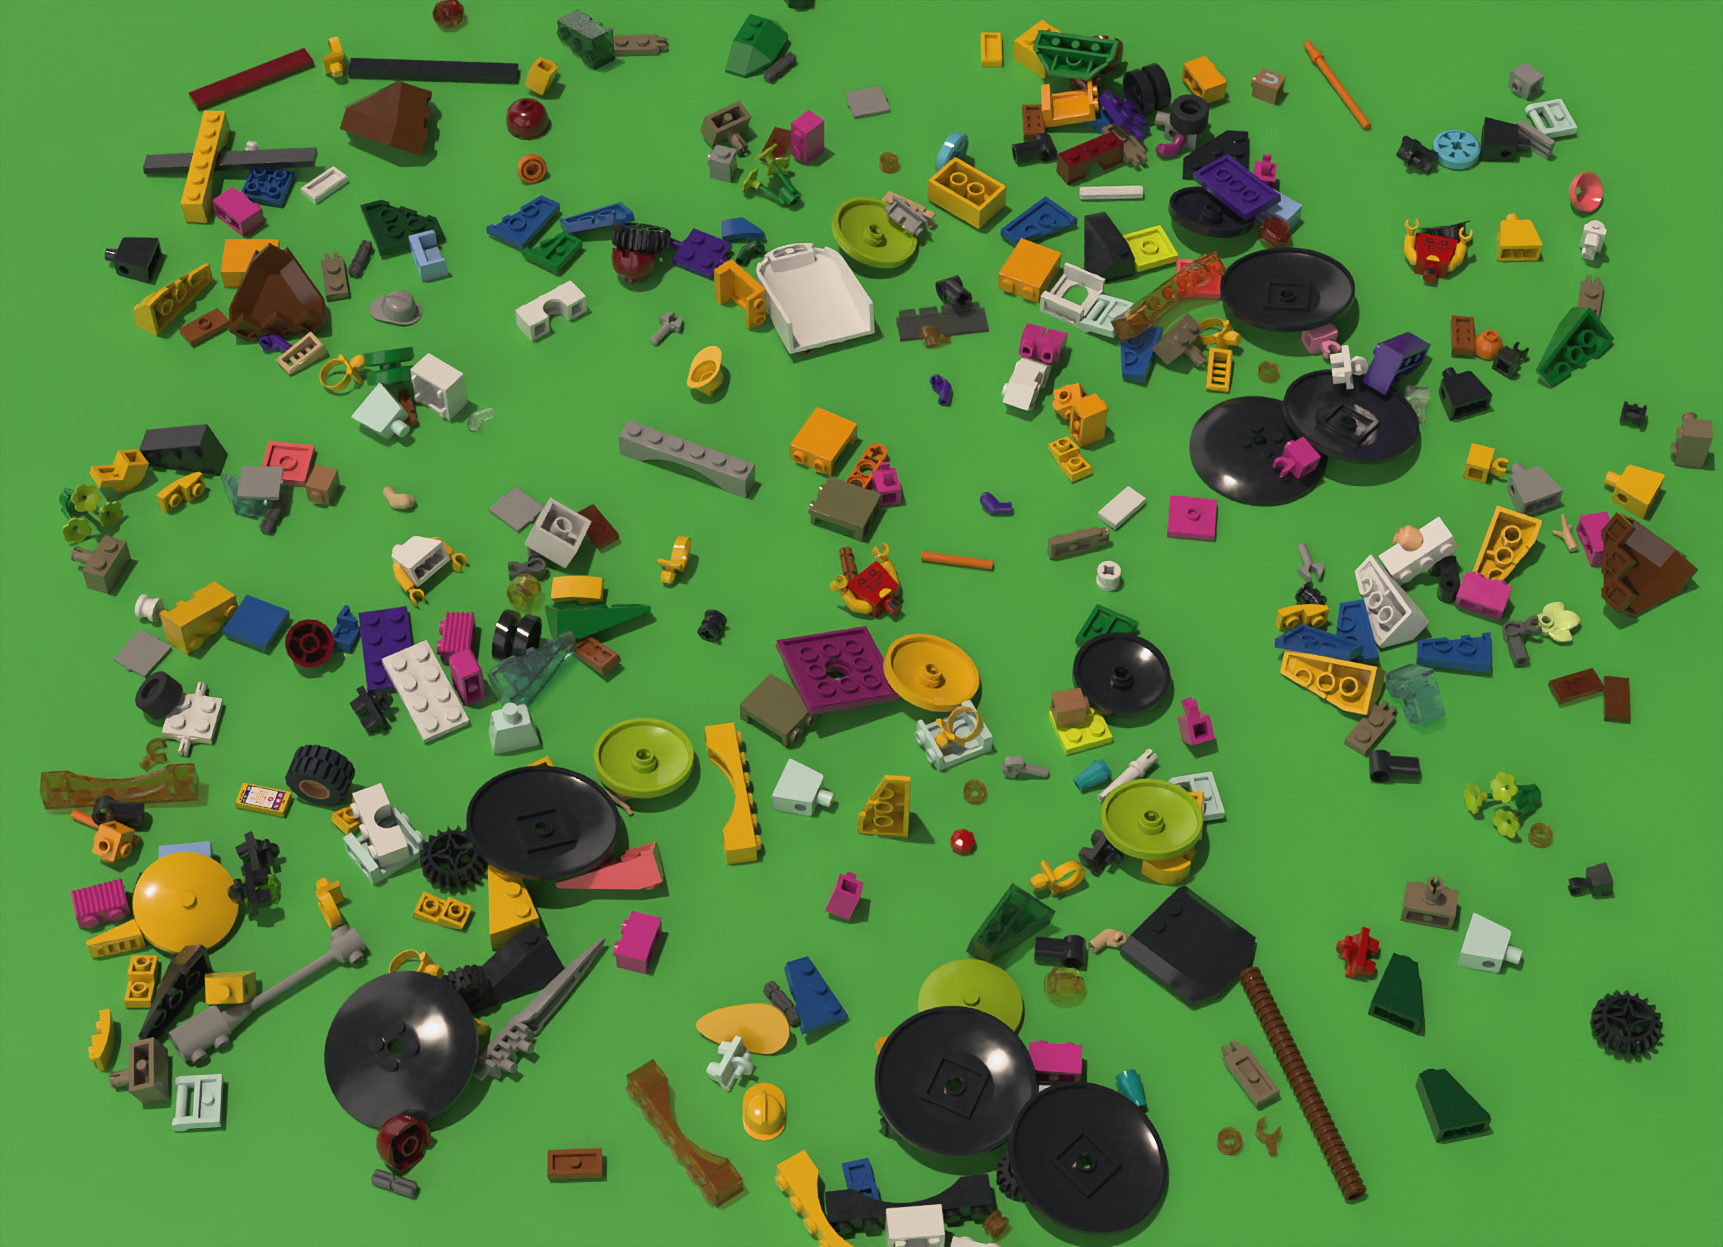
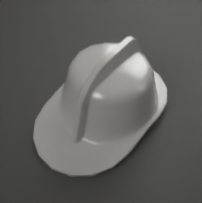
(396, 308)

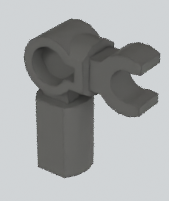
(534, 566)
(1514, 633)

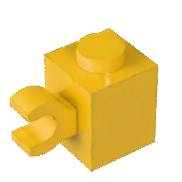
(541, 75)
(1481, 463)

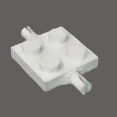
(193, 719)

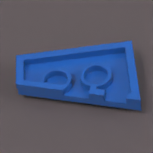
(596, 218)
(1038, 221)
(526, 224)
(1355, 625)

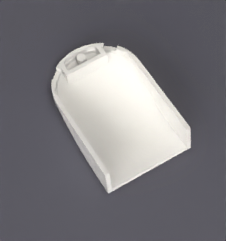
(813, 297)

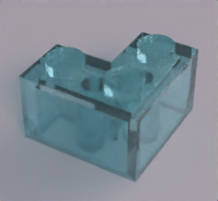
(1419, 692)

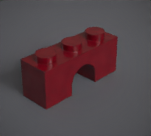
(1074, 162)

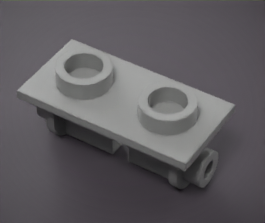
(914, 220)

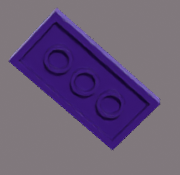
(1236, 187)
(382, 635)

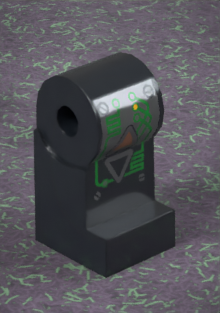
(1447, 578)

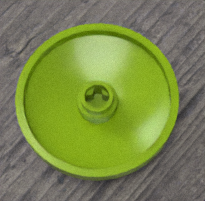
(870, 234)
(643, 757)
(1151, 819)
(975, 986)

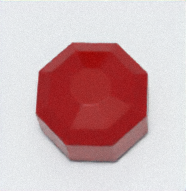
(962, 841)

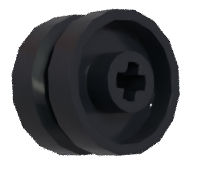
(1147, 88)
(515, 635)

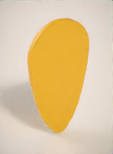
(759, 1024)

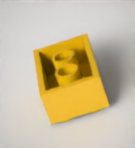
(966, 192)

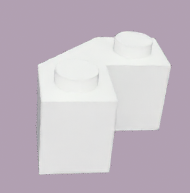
(1025, 383)

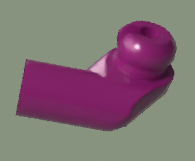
(1171, 149)

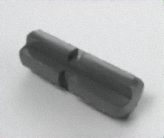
(400, 1184)

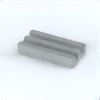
(1539, 142)

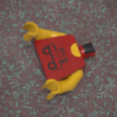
(1433, 254)
(872, 589)

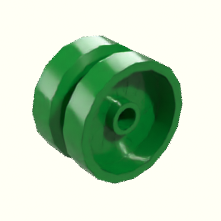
(390, 366)

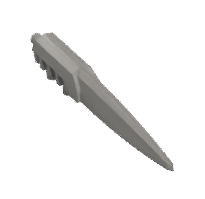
(519, 1031)

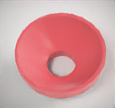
(1590, 189)

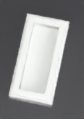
(324, 185)
(1121, 507)

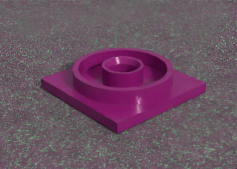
(842, 652)

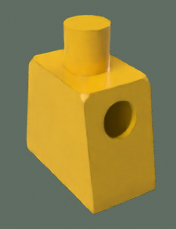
(1517, 240)
(1635, 488)
(230, 987)

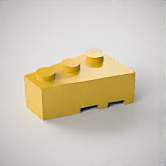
(199, 617)
(508, 907)

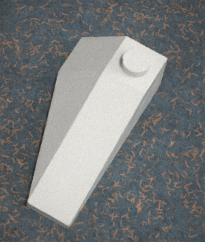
(1390, 610)

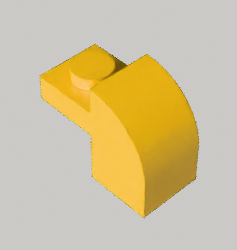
(125, 472)
(1171, 870)

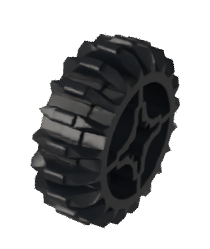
(641, 237)
(438, 863)
(1638, 1017)

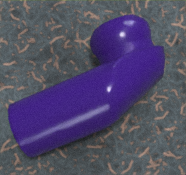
(274, 342)
(942, 387)
(993, 506)

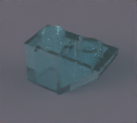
(243, 507)

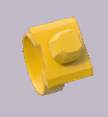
(334, 61)
(1222, 339)
(355, 365)
(678, 559)
(944, 739)
(1050, 878)
(329, 895)
(426, 965)

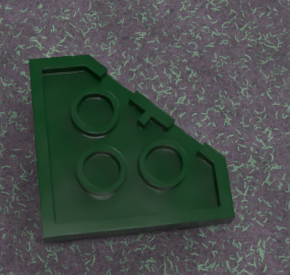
(393, 225)

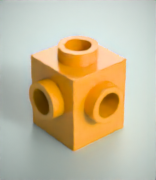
(1065, 397)
(113, 841)

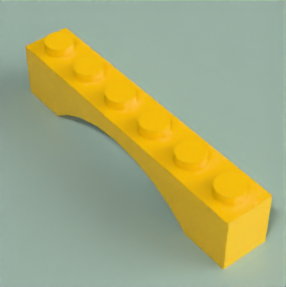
(198, 188)
(738, 834)
(800, 1180)

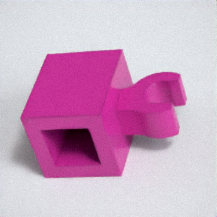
(1266, 170)
(1298, 458)
(887, 484)
(1195, 725)
(844, 895)

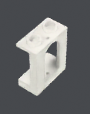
(1067, 311)

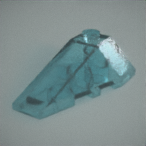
(525, 677)

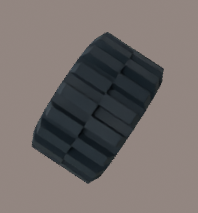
(320, 775)

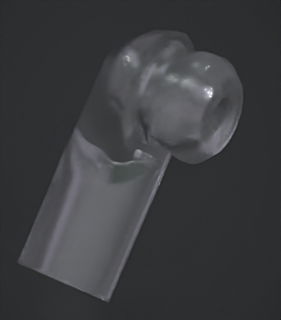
(477, 418)

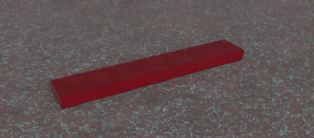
(251, 79)

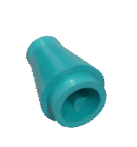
(1093, 775)
(1130, 1086)

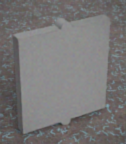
(867, 102)
(260, 482)
(516, 509)
(142, 653)

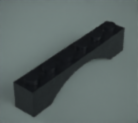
(853, 1211)

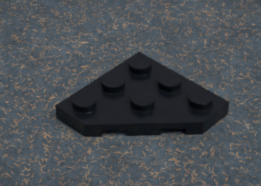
(1229, 142)

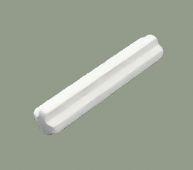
(1111, 192)

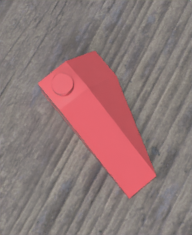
(634, 870)

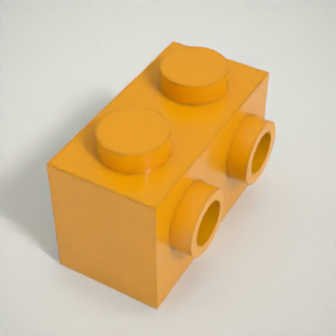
(1204, 79)
(1088, 420)

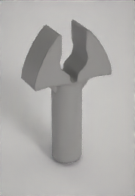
(668, 326)
(1303, 571)
(1015, 765)

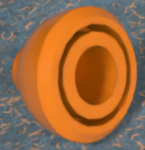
(531, 168)
(1488, 344)

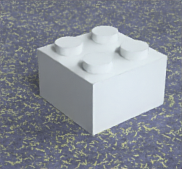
(557, 533)

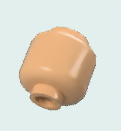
(1408, 538)

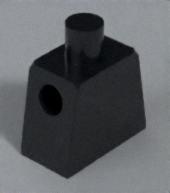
(1501, 141)
(136, 257)
(1463, 394)

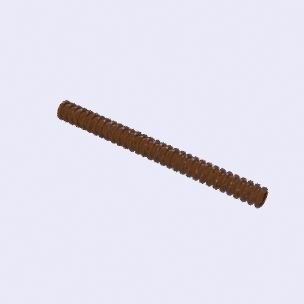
(1302, 1084)

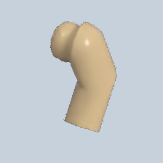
(398, 501)
(1107, 938)

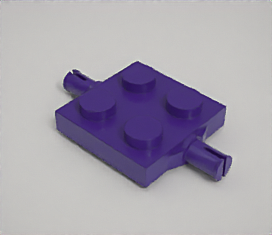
(1125, 115)
(700, 253)

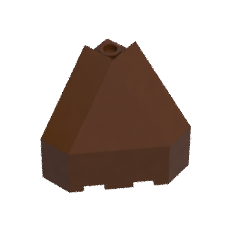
(391, 116)
(275, 298)
(1639, 567)

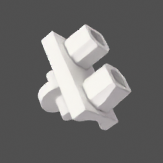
(1592, 239)
(1344, 367)

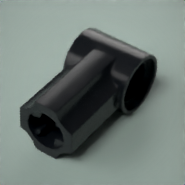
(1040, 147)
(953, 290)
(1384, 766)
(123, 812)
(1067, 951)

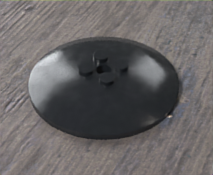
(1315, 282)
(1379, 426)
(1235, 466)
(567, 804)
(948, 1047)
(435, 1054)
(1109, 1132)

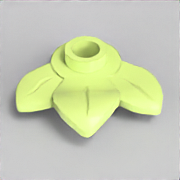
(1558, 622)

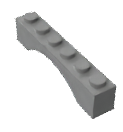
(725, 470)

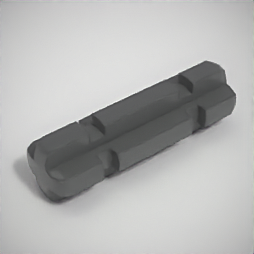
(779, 67)
(360, 258)
(273, 514)
(781, 1001)

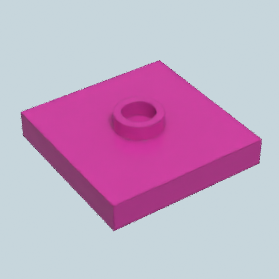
(1191, 518)

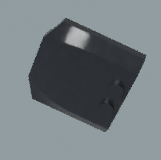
(1190, 948)

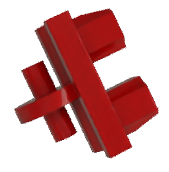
(1354, 952)

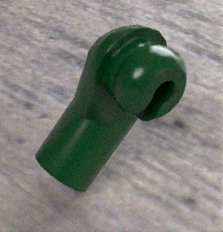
(753, 246)

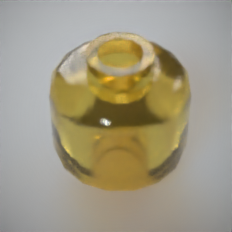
(523, 591)
(1063, 984)

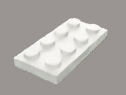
(425, 691)

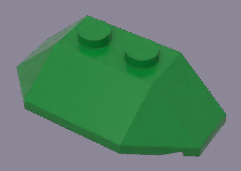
(755, 46)
(1073, 54)

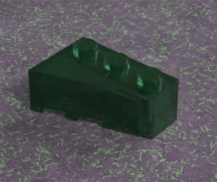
(587, 38)
(1009, 924)

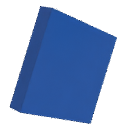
(268, 186)
(256, 622)

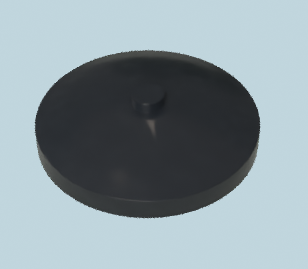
(1206, 215)
(1121, 674)

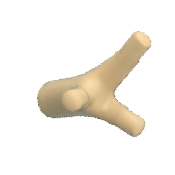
(1566, 534)
(621, 800)

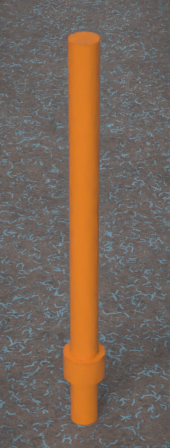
(1318, 59)

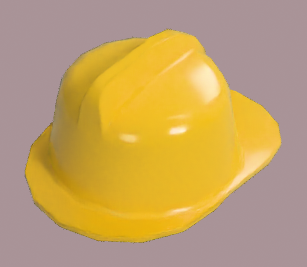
(706, 371)
(764, 1111)

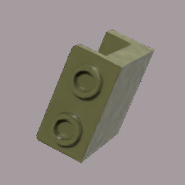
(846, 506)
(778, 709)

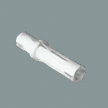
(1134, 771)

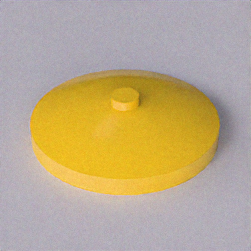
(930, 672)
(184, 902)

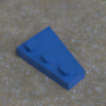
(1138, 354)
(1318, 642)
(1462, 653)
(813, 997)

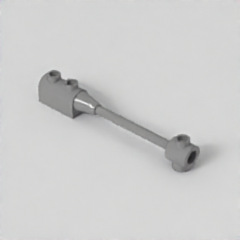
(214, 1027)

